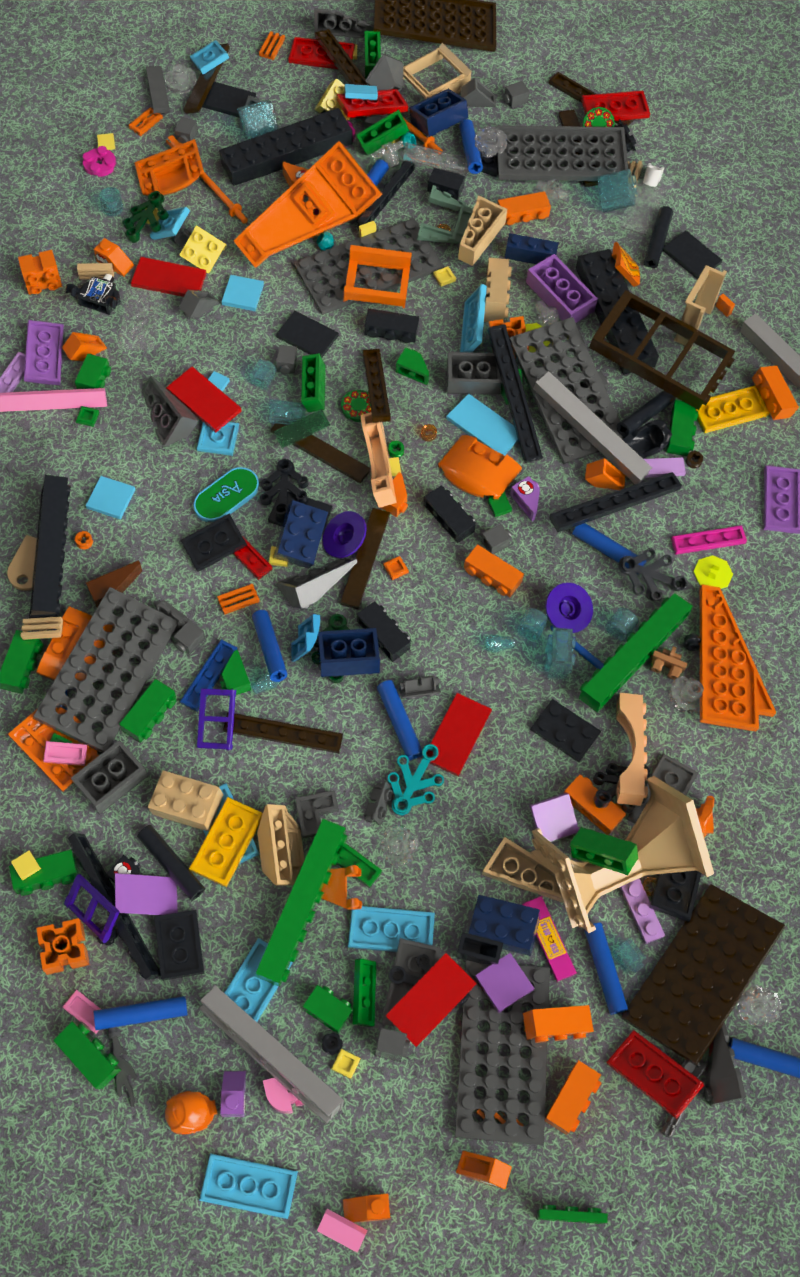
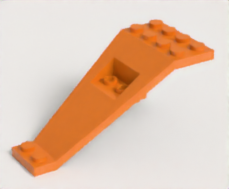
(333, 186)

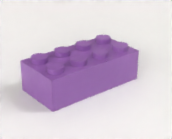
(561, 289)

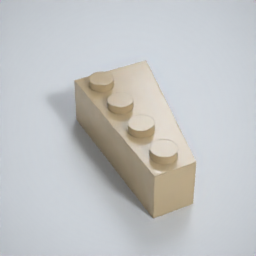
(482, 228)
(497, 286)
(523, 870)

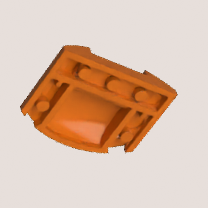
(170, 169)
(478, 468)
(60, 648)
(32, 738)

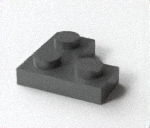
(311, 807)

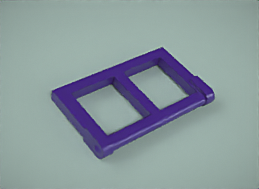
(202, 718)
(96, 897)

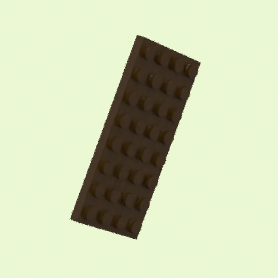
(439, 21)
(703, 974)

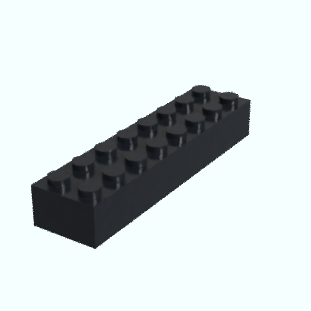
(288, 144)
(607, 284)
(50, 548)

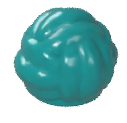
(408, 138)
(325, 241)

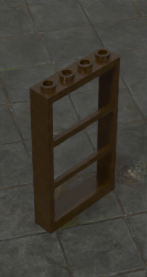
(650, 374)

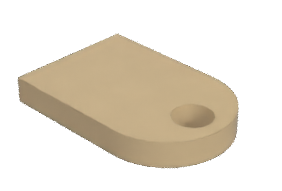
(23, 564)

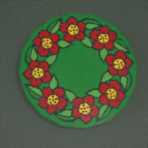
(598, 118)
(355, 404)

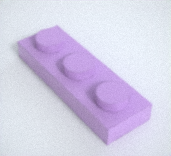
(643, 915)

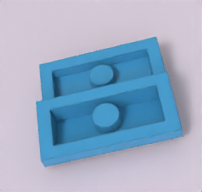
(306, 638)

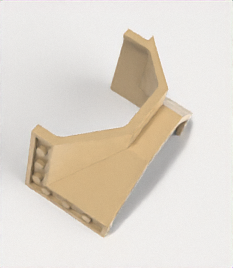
(666, 842)

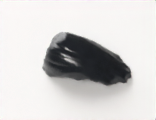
(649, 439)

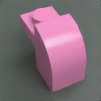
(279, 1097)

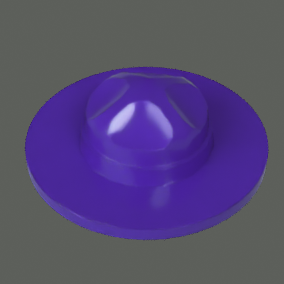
(344, 534)
(569, 607)

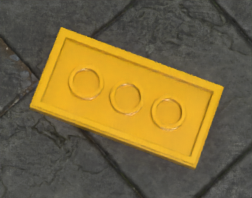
(732, 409)
(226, 842)

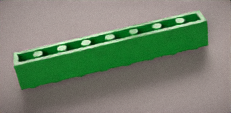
(635, 652)
(301, 902)

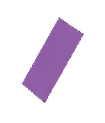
(145, 894)

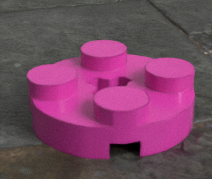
(99, 154)

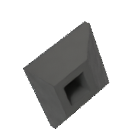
(387, 74)

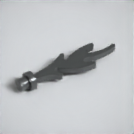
(127, 1069)

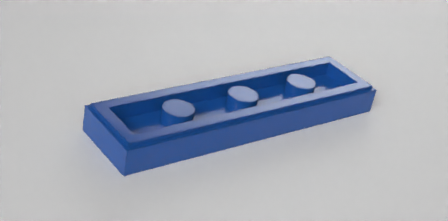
(208, 674)

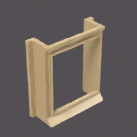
(431, 58)
(707, 291)

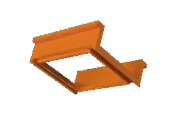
(377, 258)

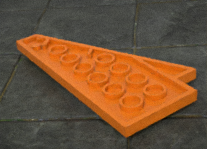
(730, 679)

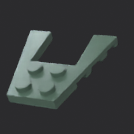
(436, 234)

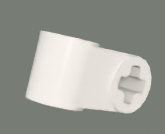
(653, 175)

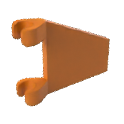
(336, 889)

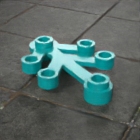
(414, 783)

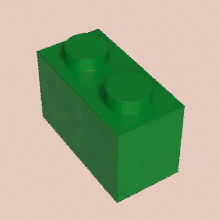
(93, 373)
(328, 1009)

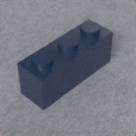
(529, 249)

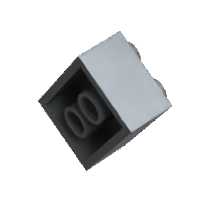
(472, 373)
(109, 777)

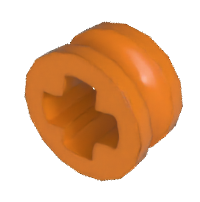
(88, 543)

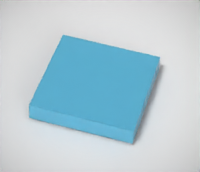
(209, 57)
(172, 224)
(242, 293)
(220, 442)
(110, 497)

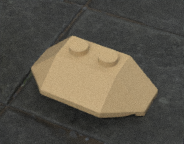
(280, 845)

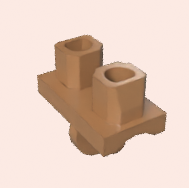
(669, 659)

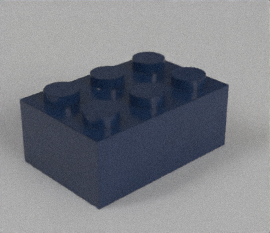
(438, 112)
(300, 534)
(348, 652)
(506, 923)

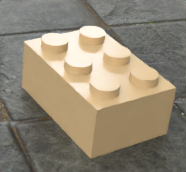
(185, 801)

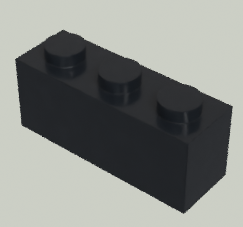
(391, 325)
(449, 513)
(390, 637)

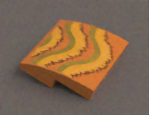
(626, 265)

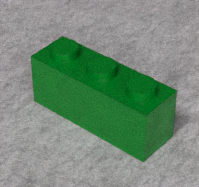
(372, 50)
(383, 132)
(313, 382)
(682, 428)
(19, 663)
(148, 711)
(604, 850)
(54, 870)
(88, 1054)

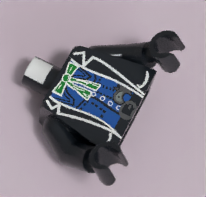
(97, 294)

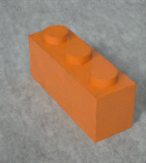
(526, 207)
(775, 392)
(493, 571)
(582, 795)
(558, 1023)
(573, 1098)

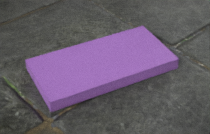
(43, 352)
(782, 499)

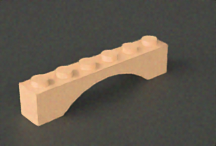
(380, 466)
(631, 784)

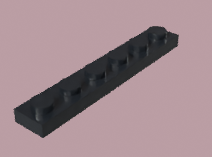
(388, 192)

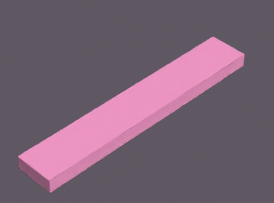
(52, 399)

